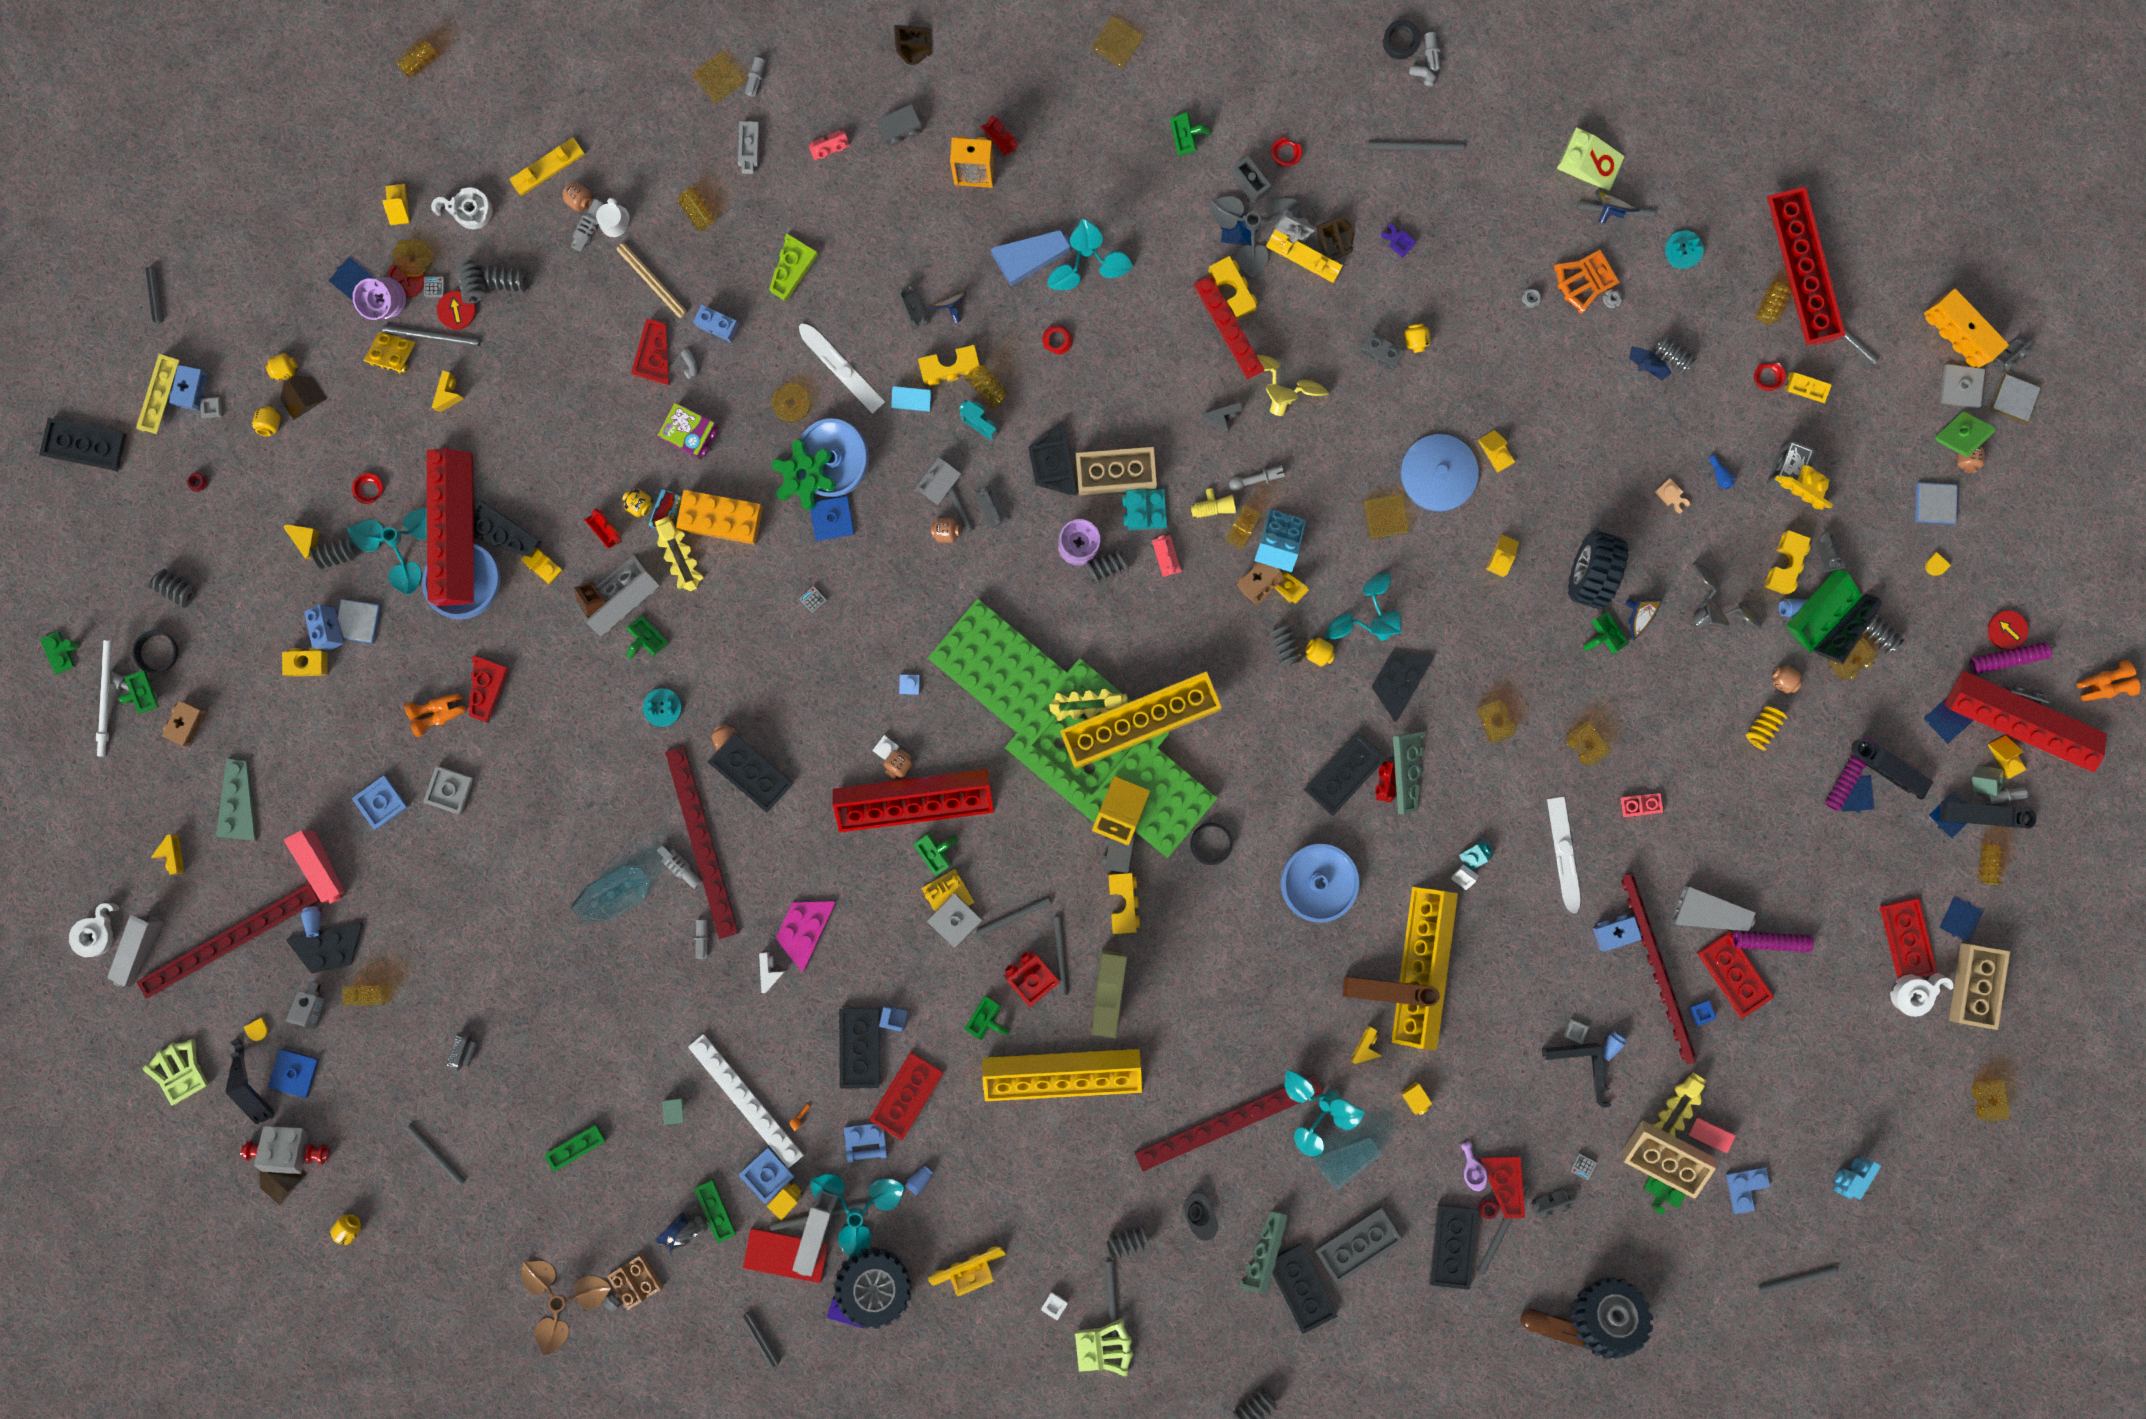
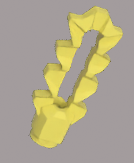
(667, 532)
(1111, 702)
(1691, 1087)

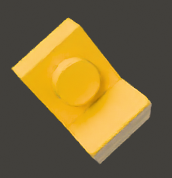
(396, 204)
(443, 398)
(1495, 449)
(543, 566)
(1291, 588)
(2007, 756)
(171, 850)
(1362, 1051)

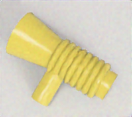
(1213, 506)

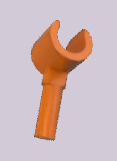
(795, 1123)

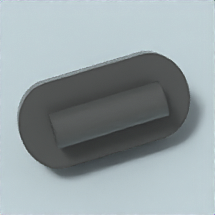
(461, 1051)

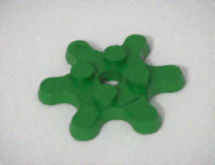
(815, 475)

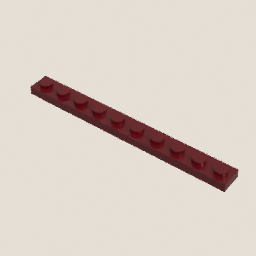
(701, 842)
(228, 941)
(1660, 976)
(1218, 1127)

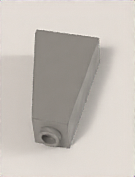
(1705, 910)
(134, 948)
(814, 1233)

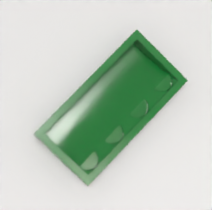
(1824, 609)

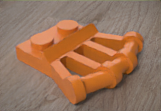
(1596, 272)

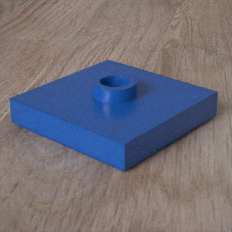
(832, 519)
(293, 1073)

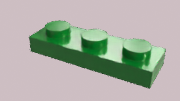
(575, 1148)
(715, 1211)

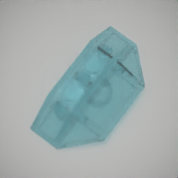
(612, 894)

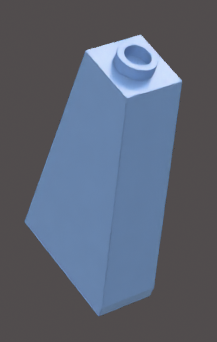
(1029, 255)

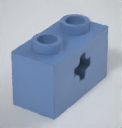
(716, 323)
(195, 381)
(323, 627)
(1628, 932)

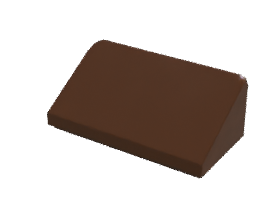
(588, 598)

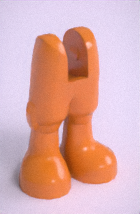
(2102, 683)
(441, 713)

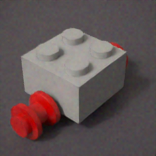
(283, 1150)

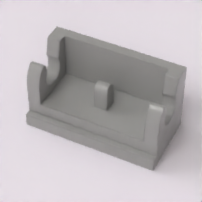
(938, 481)

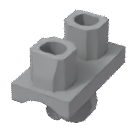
(1295, 228)

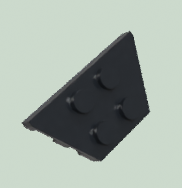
(1052, 462)
(1399, 680)
(329, 949)

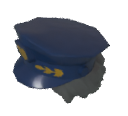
(681, 1232)

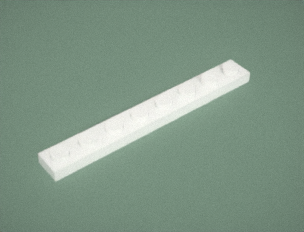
(746, 1101)

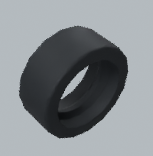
(1396, 53)

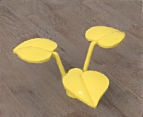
(1283, 396)

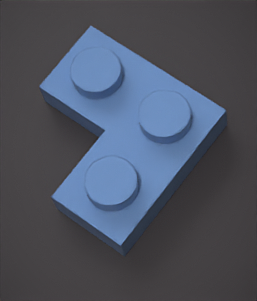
(1741, 1185)

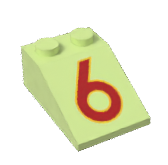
(1590, 159)

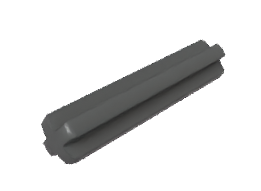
(153, 295)
(761, 1339)

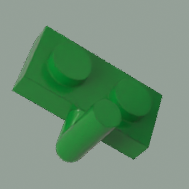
(1185, 133)
(1609, 633)
(645, 636)
(58, 651)
(140, 692)
(933, 853)
(984, 1018)
(1663, 1193)

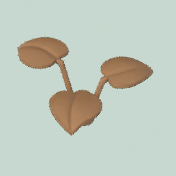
(590, 1294)

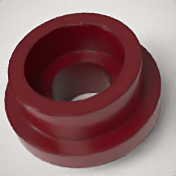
(191, 482)
(1488, 1215)

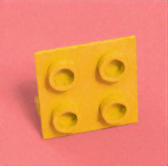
(390, 352)
(943, 887)

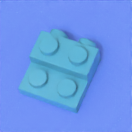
(1855, 1182)

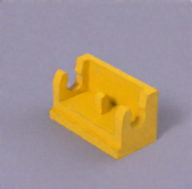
(1807, 387)

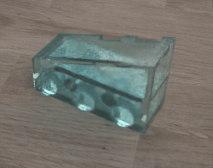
(1346, 1162)

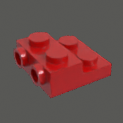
(1030, 977)

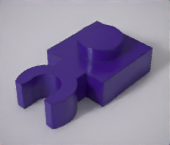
(1400, 242)

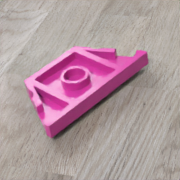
(803, 929)

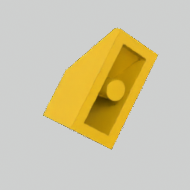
(1503, 556)

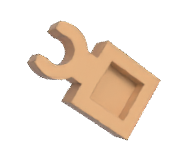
(1670, 493)

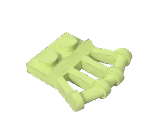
(184, 1083)
(1091, 1353)

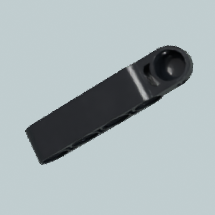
(1891, 768)
(1985, 814)

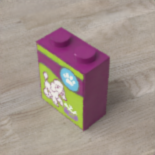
(688, 431)

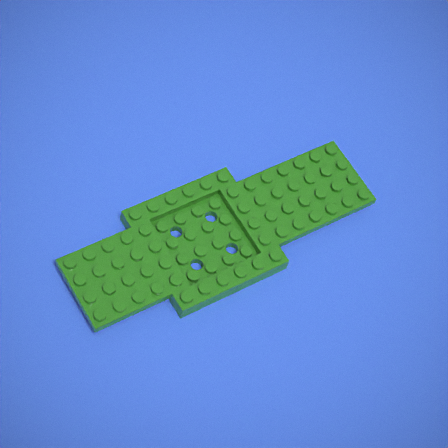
(1020, 684)

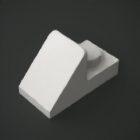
(768, 978)

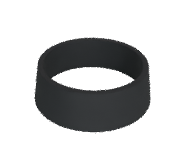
(137, 648)
(1192, 841)

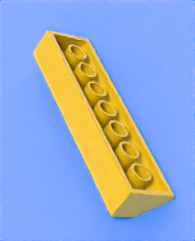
(1141, 720)
(1425, 963)
(1062, 1075)

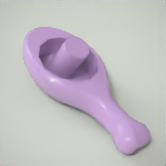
(1474, 1172)

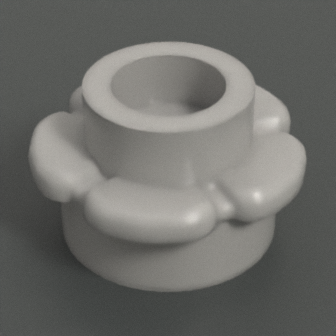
(1531, 293)
(1612, 303)
(611, 1303)

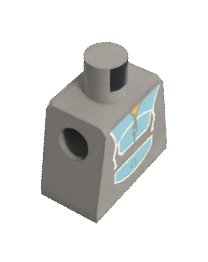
(306, 1015)

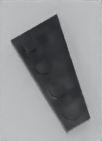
(501, 531)
(1846, 633)

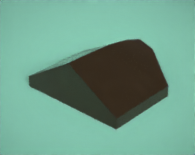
(912, 43)
(1336, 237)
(300, 395)
(279, 1185)

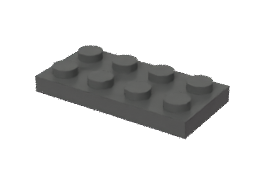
(1358, 1245)

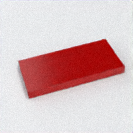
(1908, 938)
(1735, 975)
(906, 1096)
(777, 1253)

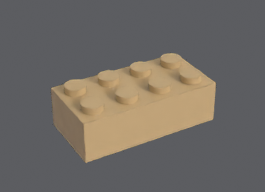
(1116, 470)
(1979, 986)
(1668, 1159)

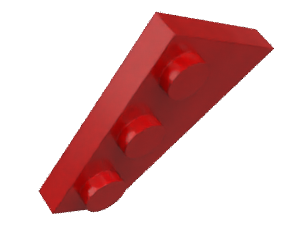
(651, 356)
(486, 687)
(1507, 1184)

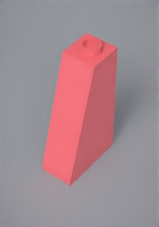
(315, 865)

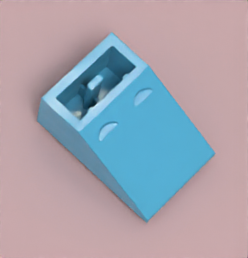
(1280, 540)

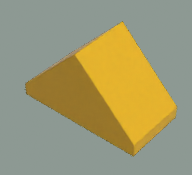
(303, 538)

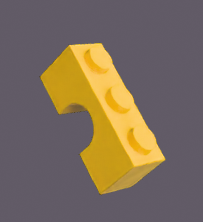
(1227, 272)
(934, 372)
(1795, 548)
(1126, 920)

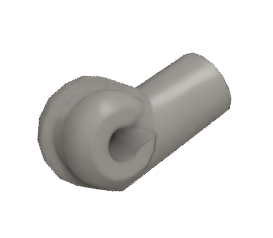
(1425, 73)
(691, 362)

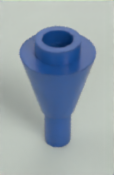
(1724, 477)

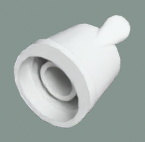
(612, 218)

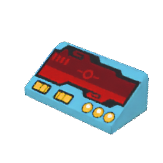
(666, 506)

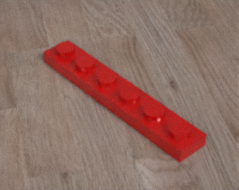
(1228, 327)

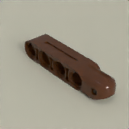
(1390, 991)
(1549, 1326)

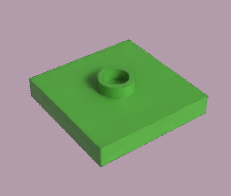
(1965, 434)

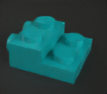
(975, 417)
(1144, 509)

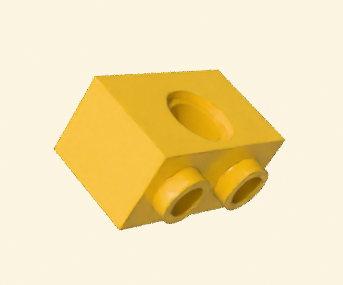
(293, 665)
(785, 1200)

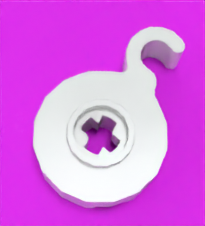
(459, 208)
(101, 931)
(1924, 992)

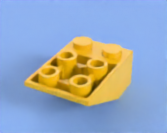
(1121, 810)

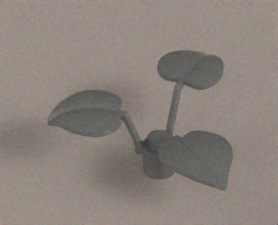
(1229, 210)
(1711, 613)

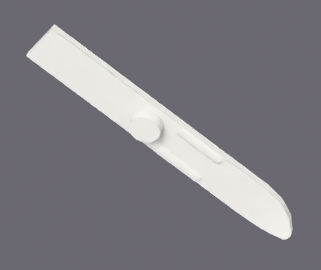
(841, 368)
(1564, 853)

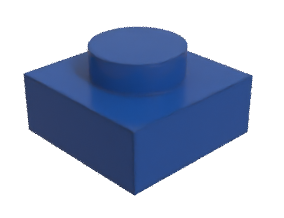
(1702, 1012)

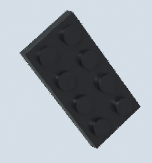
(82, 444)
(750, 772)
(1344, 774)
(859, 1048)
(1453, 1246)
(1302, 1289)

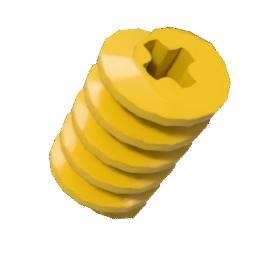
(1764, 727)

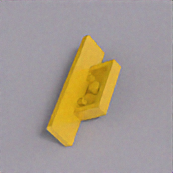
(1809, 485)
(969, 1274)

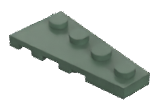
(1407, 755)
(236, 803)
(1265, 1254)

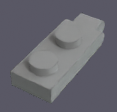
(748, 146)

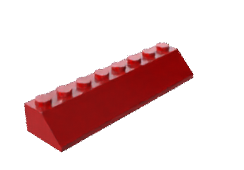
(1806, 266)
(450, 527)
(2027, 721)
(912, 800)

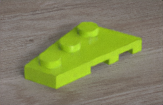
(793, 265)

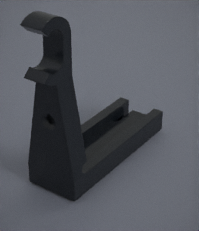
(1595, 1051)
(241, 1092)

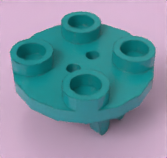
(1675, 252)
(652, 707)

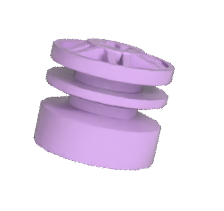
(370, 301)
(1078, 530)

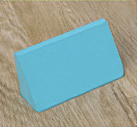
(911, 398)

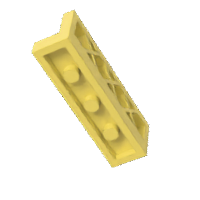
(157, 394)

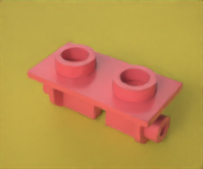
(822, 148)
(1166, 555)

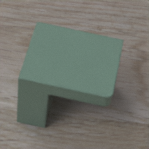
(1987, 780)
(673, 1110)

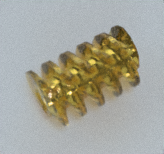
(416, 57)
(695, 210)
(1772, 302)
(987, 385)
(1991, 864)

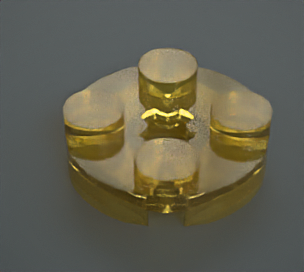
(410, 247)
(785, 394)

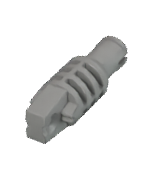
(586, 226)
(679, 866)

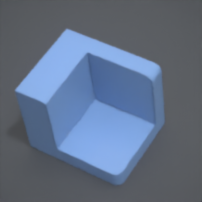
(893, 1018)

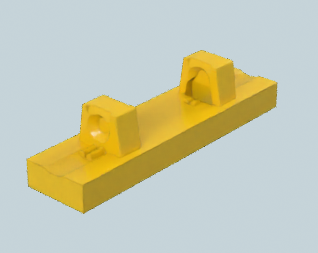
(547, 166)
(1304, 256)

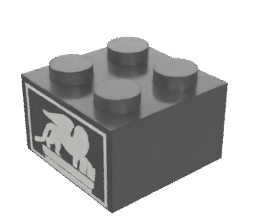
(1789, 462)

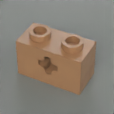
(1258, 590)
(191, 716)

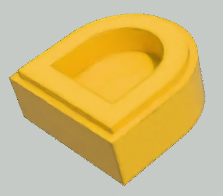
(1936, 565)
(257, 1030)

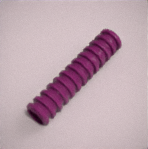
(2011, 658)
(1846, 782)
(1773, 941)

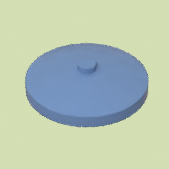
(848, 453)
(1439, 472)
(486, 587)
(1319, 882)

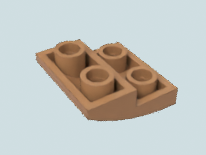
(635, 1281)

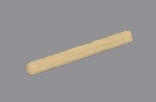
(652, 281)

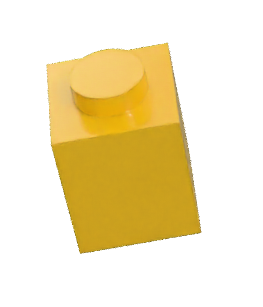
(1416, 1099)

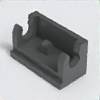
(913, 307)

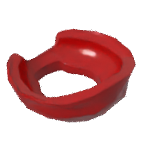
(1297, 152)
(1065, 347)
(1779, 372)
(358, 484)

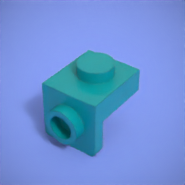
(1476, 855)

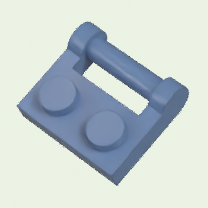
(864, 1135)

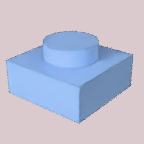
(909, 684)

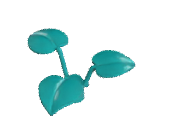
(1085, 240)
(368, 539)
(1382, 627)
(1345, 1113)
(885, 1195)

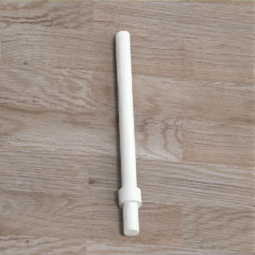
(102, 734)

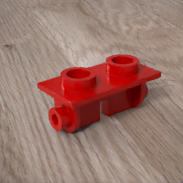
(1005, 142)
(605, 532)
(1384, 790)

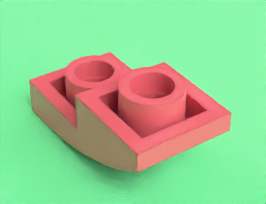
(1641, 805)
(1712, 1135)

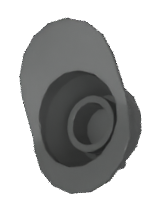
(1200, 1216)

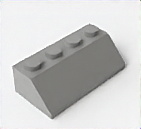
(622, 592)

